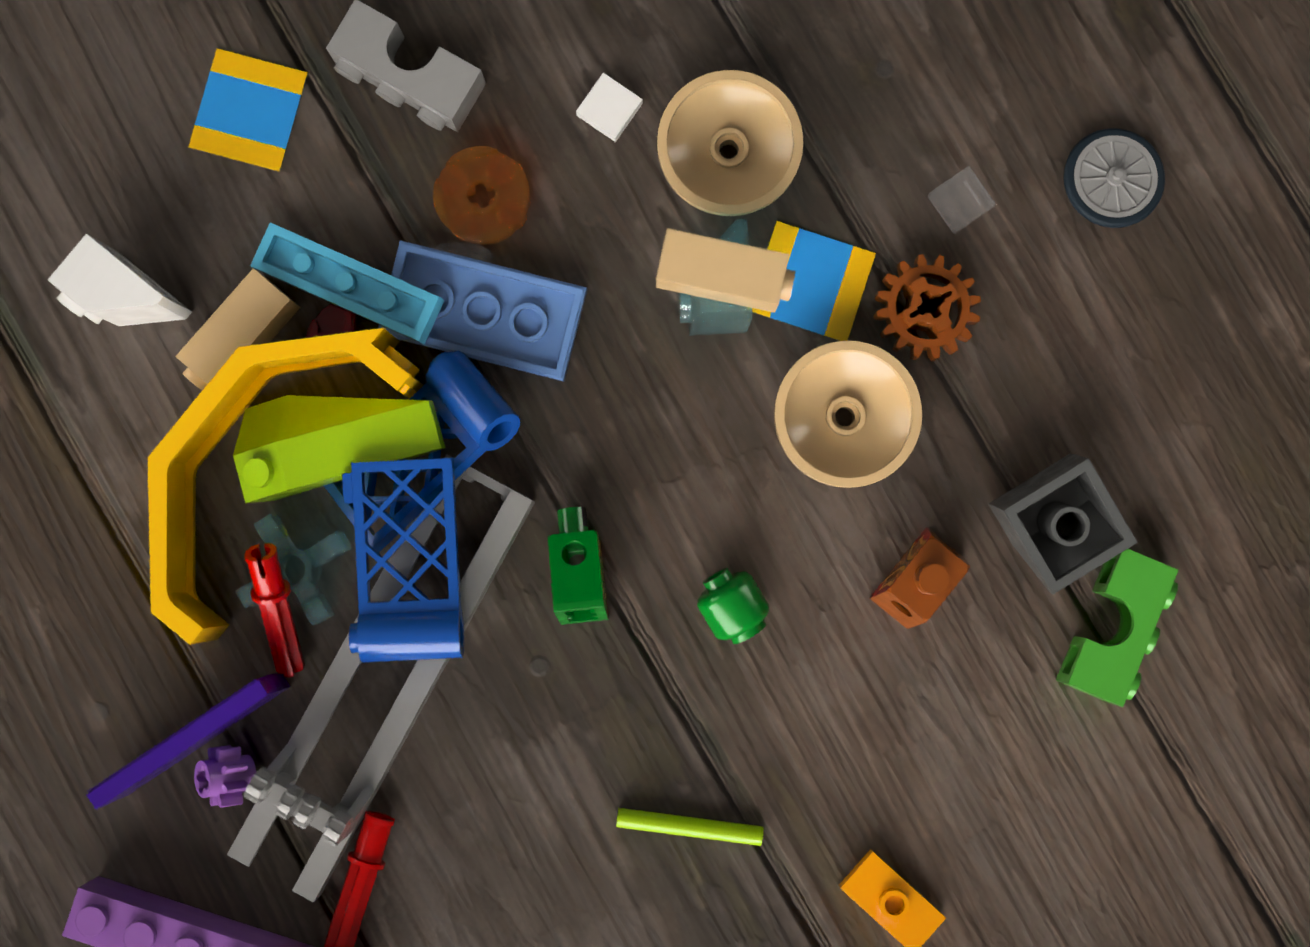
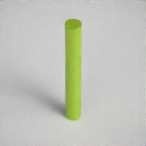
(690, 826)

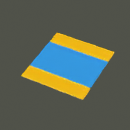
(248, 109)
(826, 281)

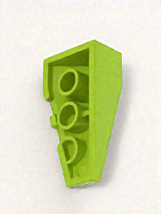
(314, 439)

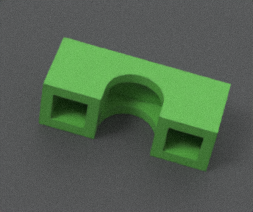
(1140, 592)

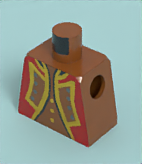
(921, 580)

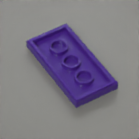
(187, 739)

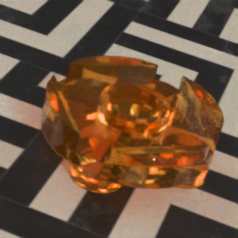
(458, 181)

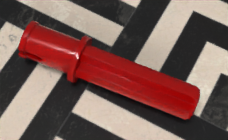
(271, 595)
(360, 879)

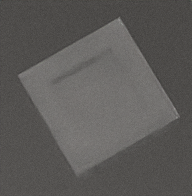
(961, 200)

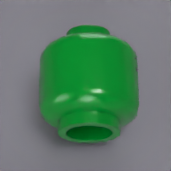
(733, 605)

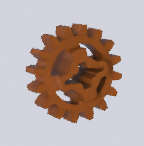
(937, 324)

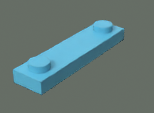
(347, 283)

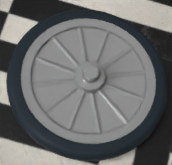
(1114, 178)

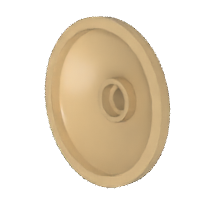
(738, 112)
(882, 407)

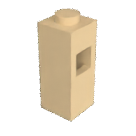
(724, 271)
(247, 317)

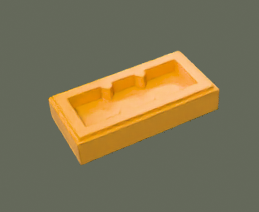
(891, 901)

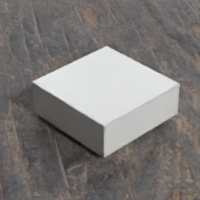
(609, 107)

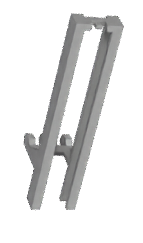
(275, 787)

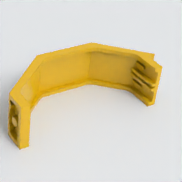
(199, 430)

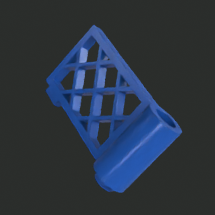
(474, 415)
(399, 627)

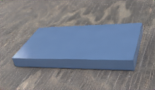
(495, 310)

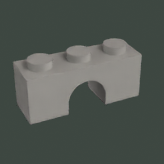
(440, 90)

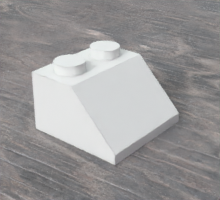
(111, 288)

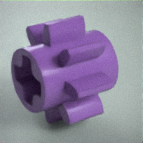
(224, 776)

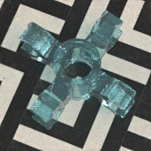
(307, 591)

